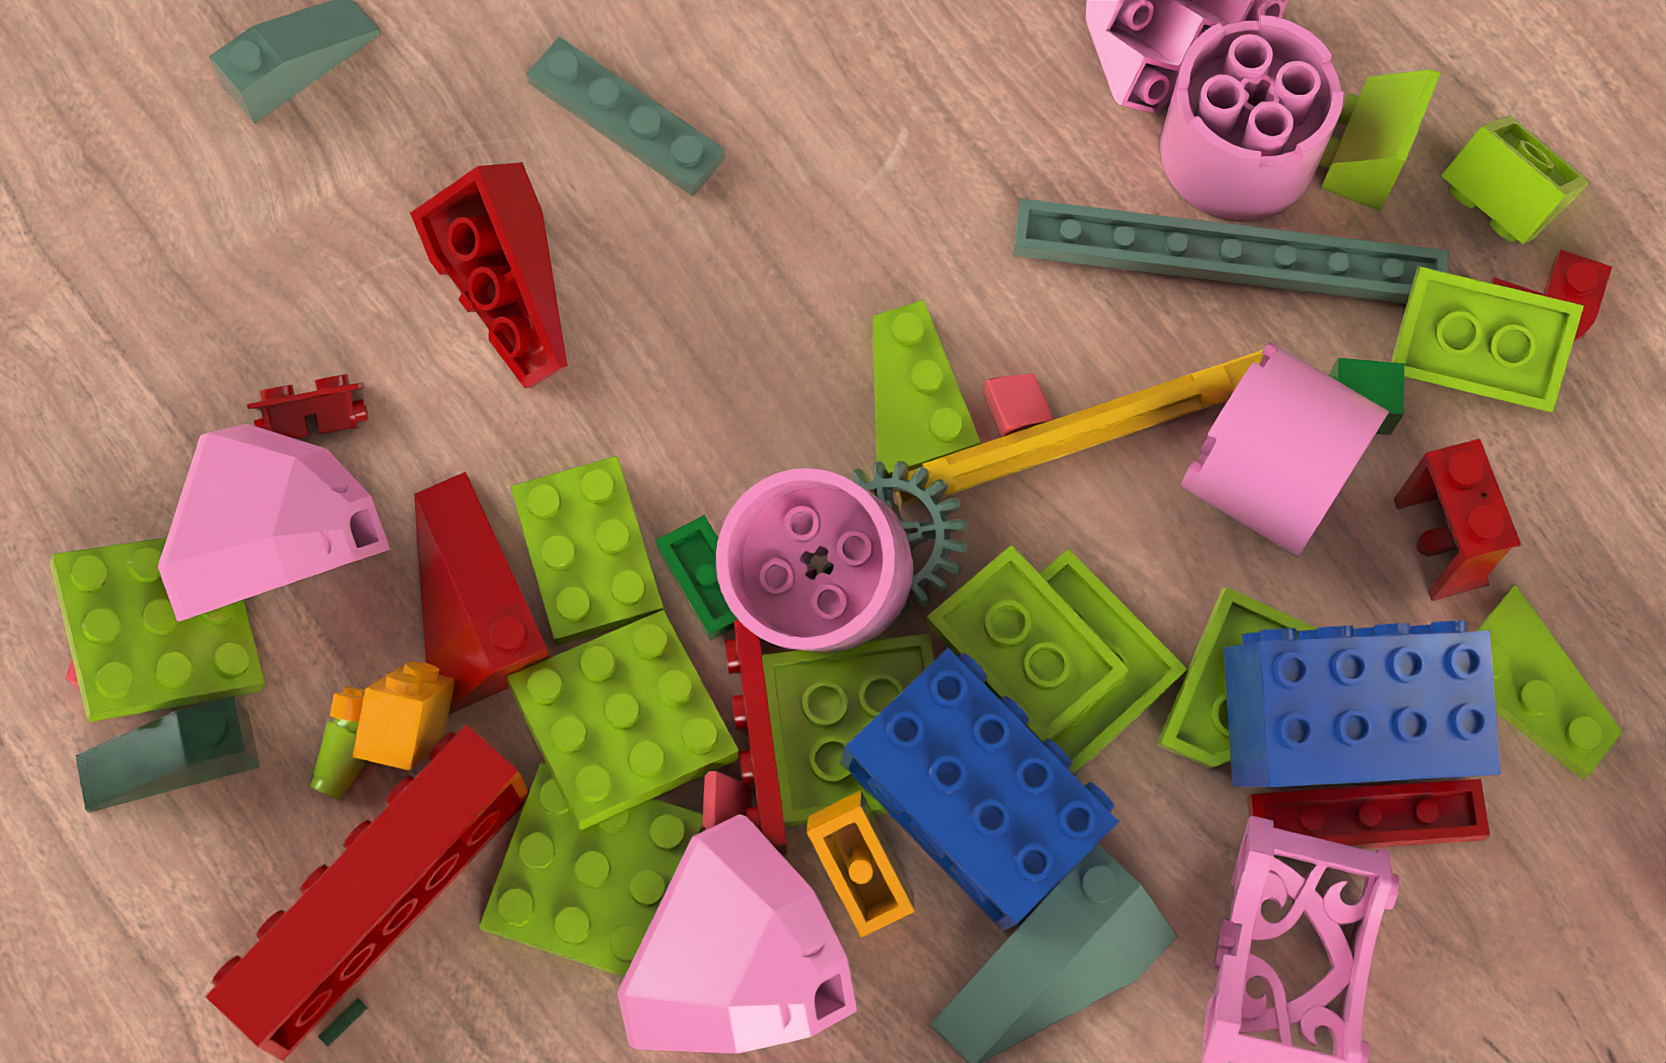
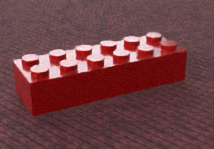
(369, 893)

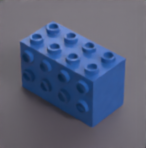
(1361, 704)
(979, 788)

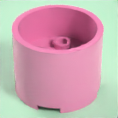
(1250, 118)
(1283, 448)
(769, 550)

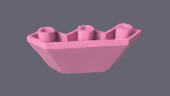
(1147, 40)
(260, 518)
(735, 953)

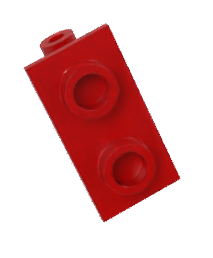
(331, 403)

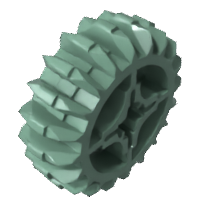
(940, 528)

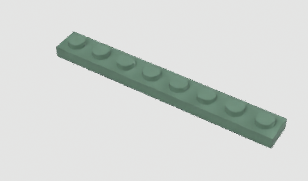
(1221, 251)

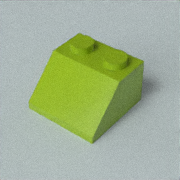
(1377, 135)
(1513, 179)

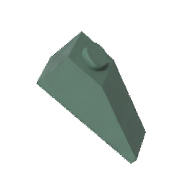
(290, 53)

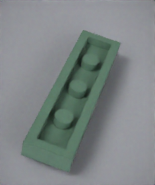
(626, 116)

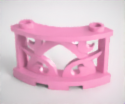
(1264, 877)

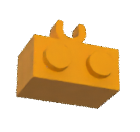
(398, 714)

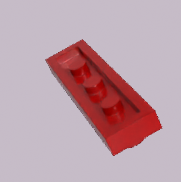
(752, 712)
(1380, 813)

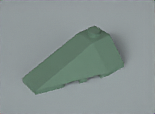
(1071, 951)

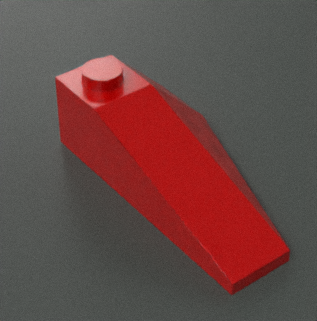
(496, 252)
(470, 599)

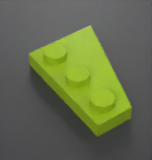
(915, 391)
(1543, 690)

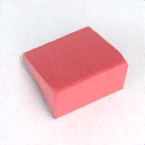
(1016, 403)
(723, 799)

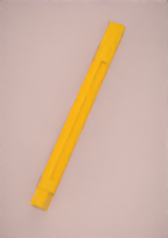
(1085, 428)

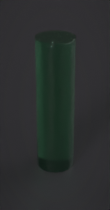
(342, 1022)

